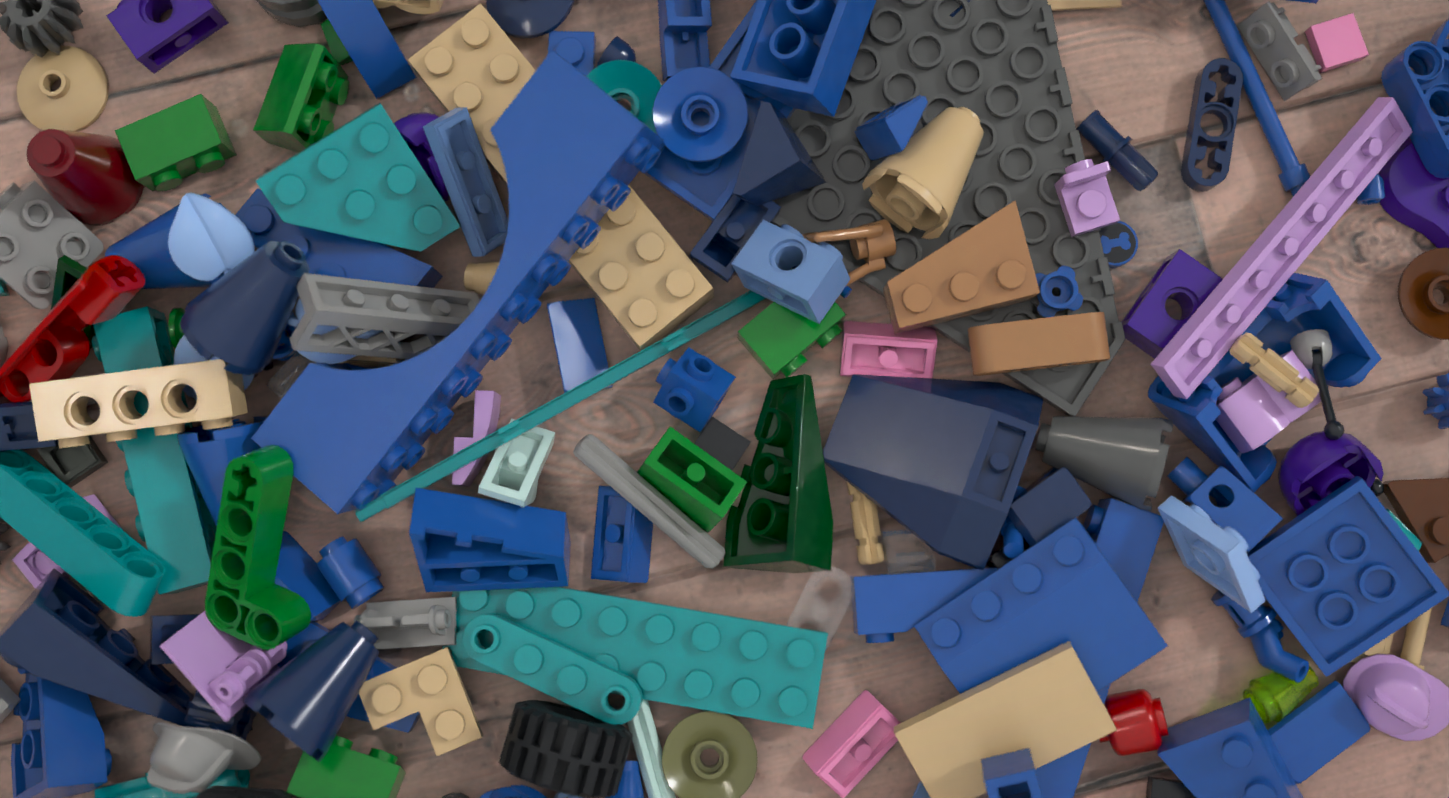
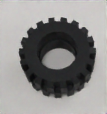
(565, 749)

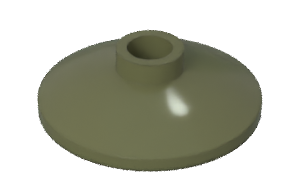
(705, 730)

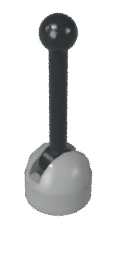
(1315, 351)

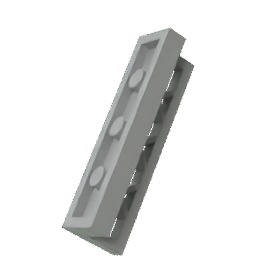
(374, 305)

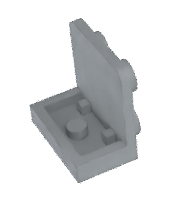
(34, 237)

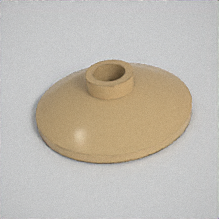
(76, 102)

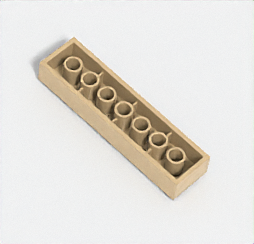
(633, 260)

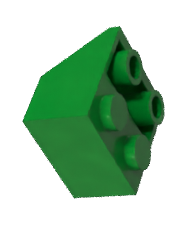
(302, 97)

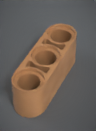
(1038, 343)

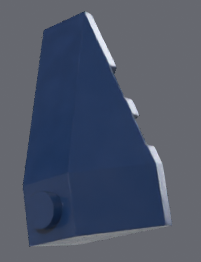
(66, 642)

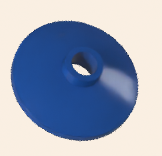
(697, 91)

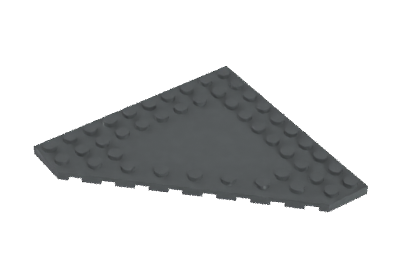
(1009, 72)

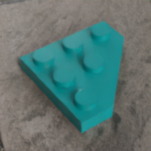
(361, 186)

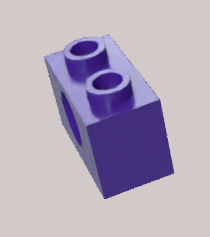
(163, 42)
(1177, 279)

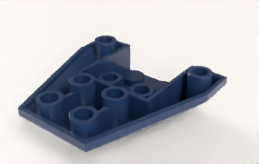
(936, 455)

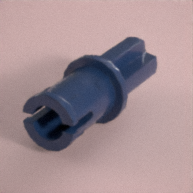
(1117, 151)

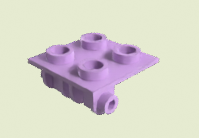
(221, 664)

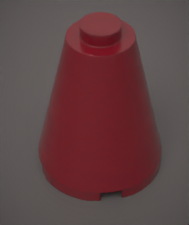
(85, 174)

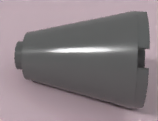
(1109, 453)

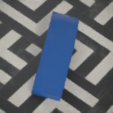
(369, 44)

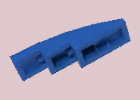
(683, 34)

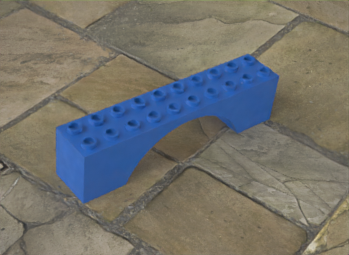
(565, 164)

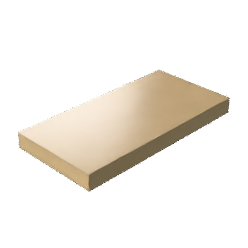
(1034, 706)

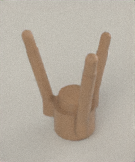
(867, 242)

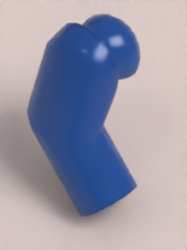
(1273, 657)

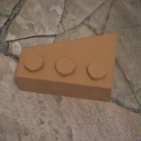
(966, 276)

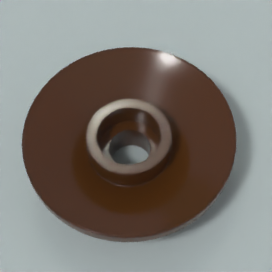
(1416, 297)

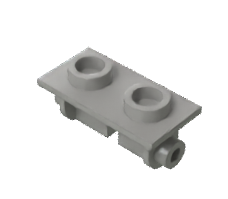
(1274, 45)
(411, 622)

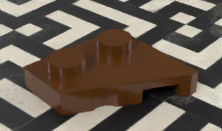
(1424, 511)

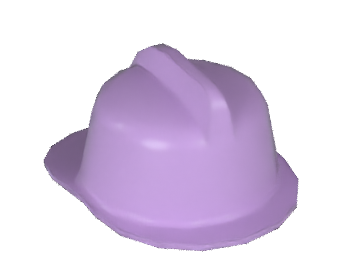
(1398, 697)

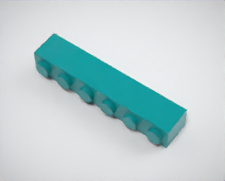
(168, 500)

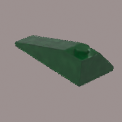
(786, 503)

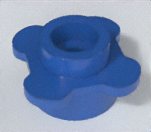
(1069, 297)

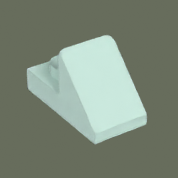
(517, 467)

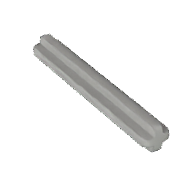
(649, 501)

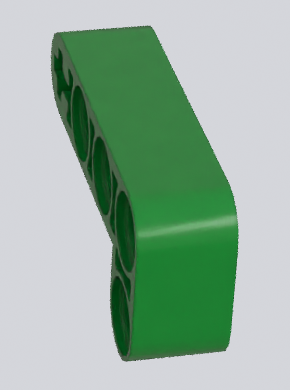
(247, 550)

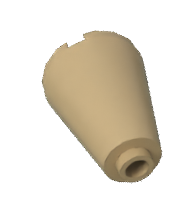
(928, 176)

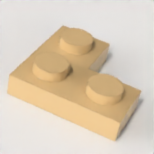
(434, 690)

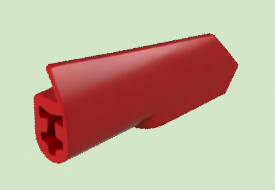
(58, 341)

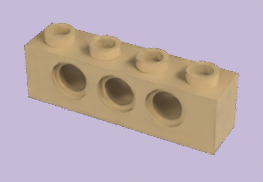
(63, 414)

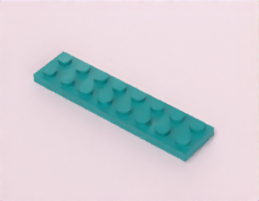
(668, 650)

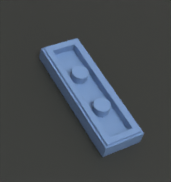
(468, 180)

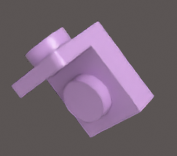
(1086, 197)

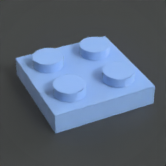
(1213, 552)

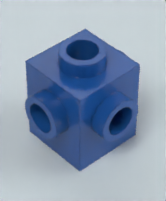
(692, 388)

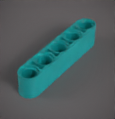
(77, 535)

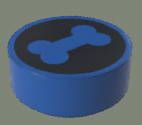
(1118, 243)

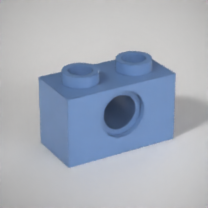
(804, 290)

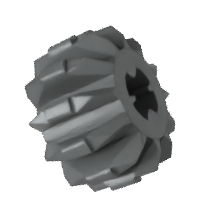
(40, 23)

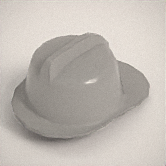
(195, 757)

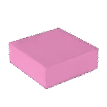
(1336, 42)

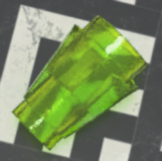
(1277, 695)

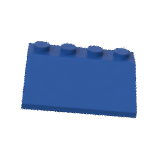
(1036, 603)

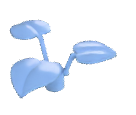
(212, 241)

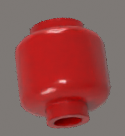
(1138, 722)

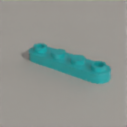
(552, 668)

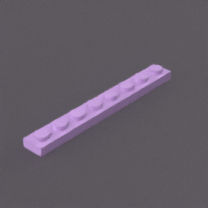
(1281, 248)

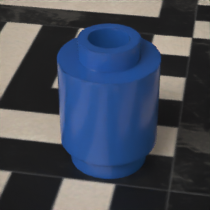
(349, 571)

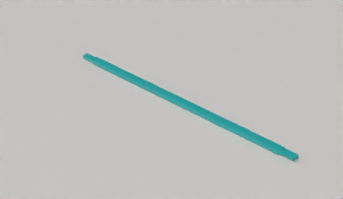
(559, 404)

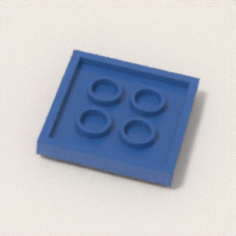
(1344, 576)

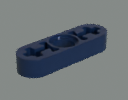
(1204, 91)

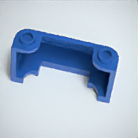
(1297, 307)

